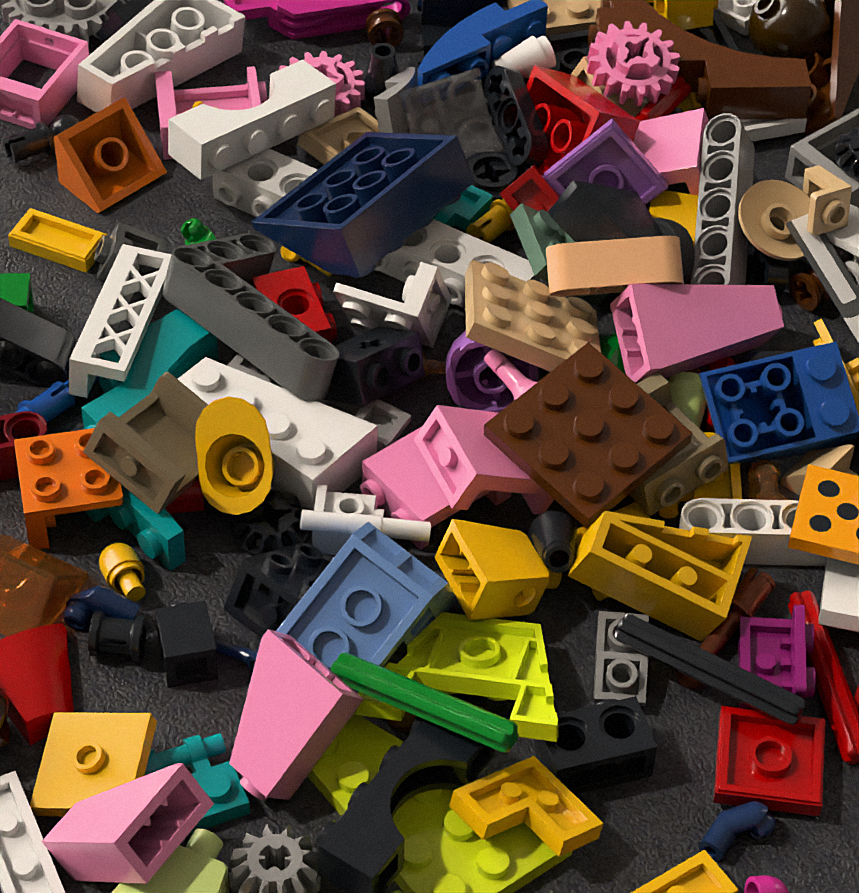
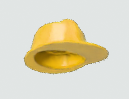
(233, 455)

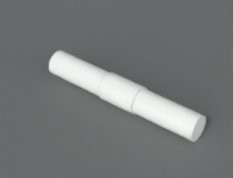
(352, 522)

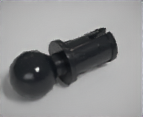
(36, 140)

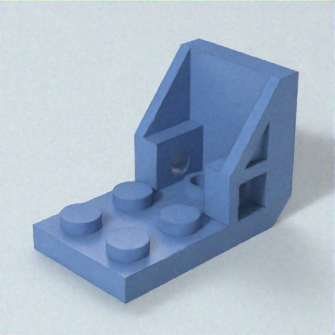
(367, 601)

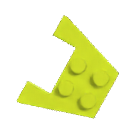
(480, 659)

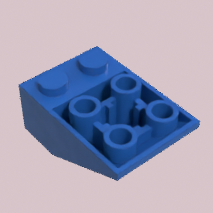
(782, 404)

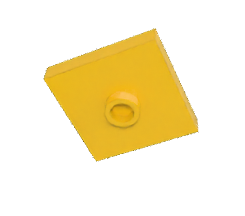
(90, 756)

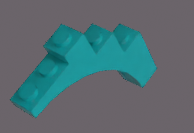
(170, 346)

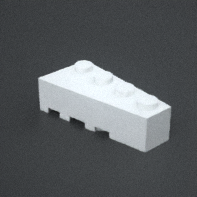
(162, 37)
(307, 438)

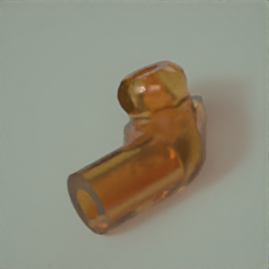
(764, 481)

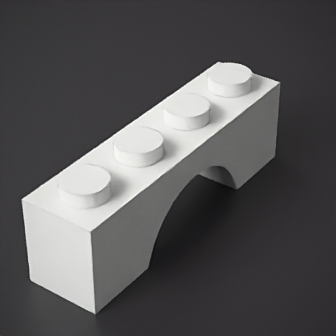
(216, 138)

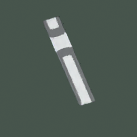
(829, 270)

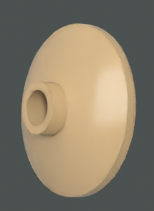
(769, 205)

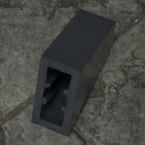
(602, 213)

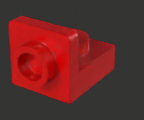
(530, 190)

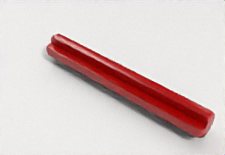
(831, 681)

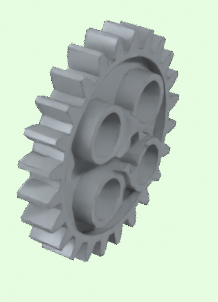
(67, 17)

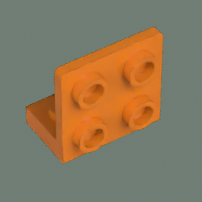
(60, 480)

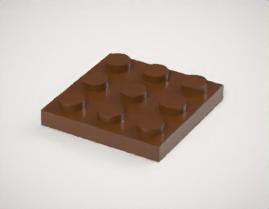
(587, 434)

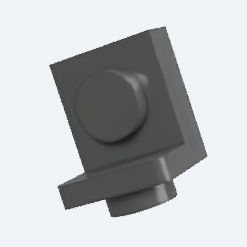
(124, 234)

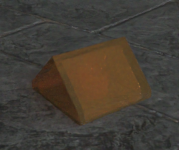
(33, 586)

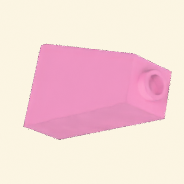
(691, 325)

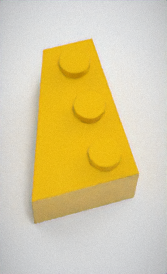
(662, 570)

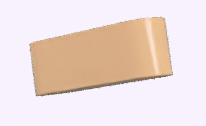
(613, 265)

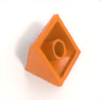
(106, 157)

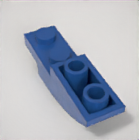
(482, 39)

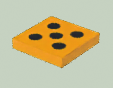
(828, 515)

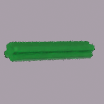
(426, 702)

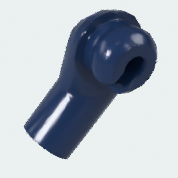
(99, 598)
(734, 821)

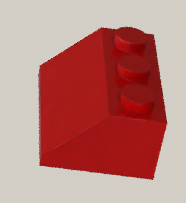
(571, 112)

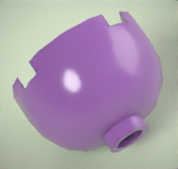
(474, 382)

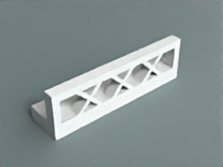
(108, 312)

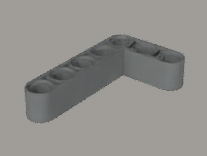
(215, 289)

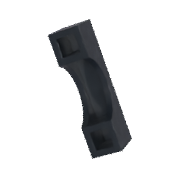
(364, 846)

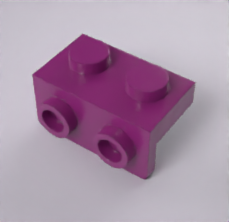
(778, 651)

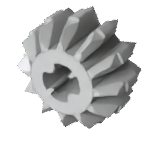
(275, 864)

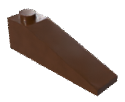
(833, 66)

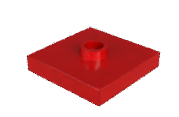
(769, 761)

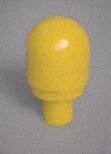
(123, 570)

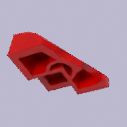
(36, 678)

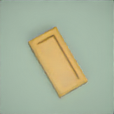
(56, 239)

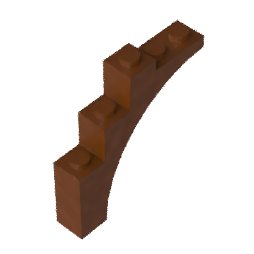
(720, 76)

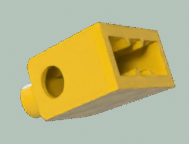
(493, 570)

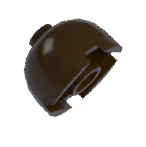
(788, 27)

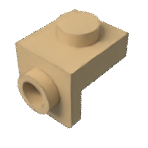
(828, 200)

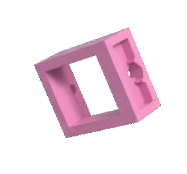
(27, 104)

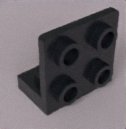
(272, 585)

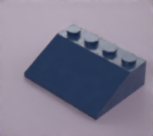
(368, 200)

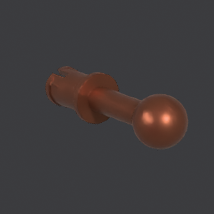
(745, 602)

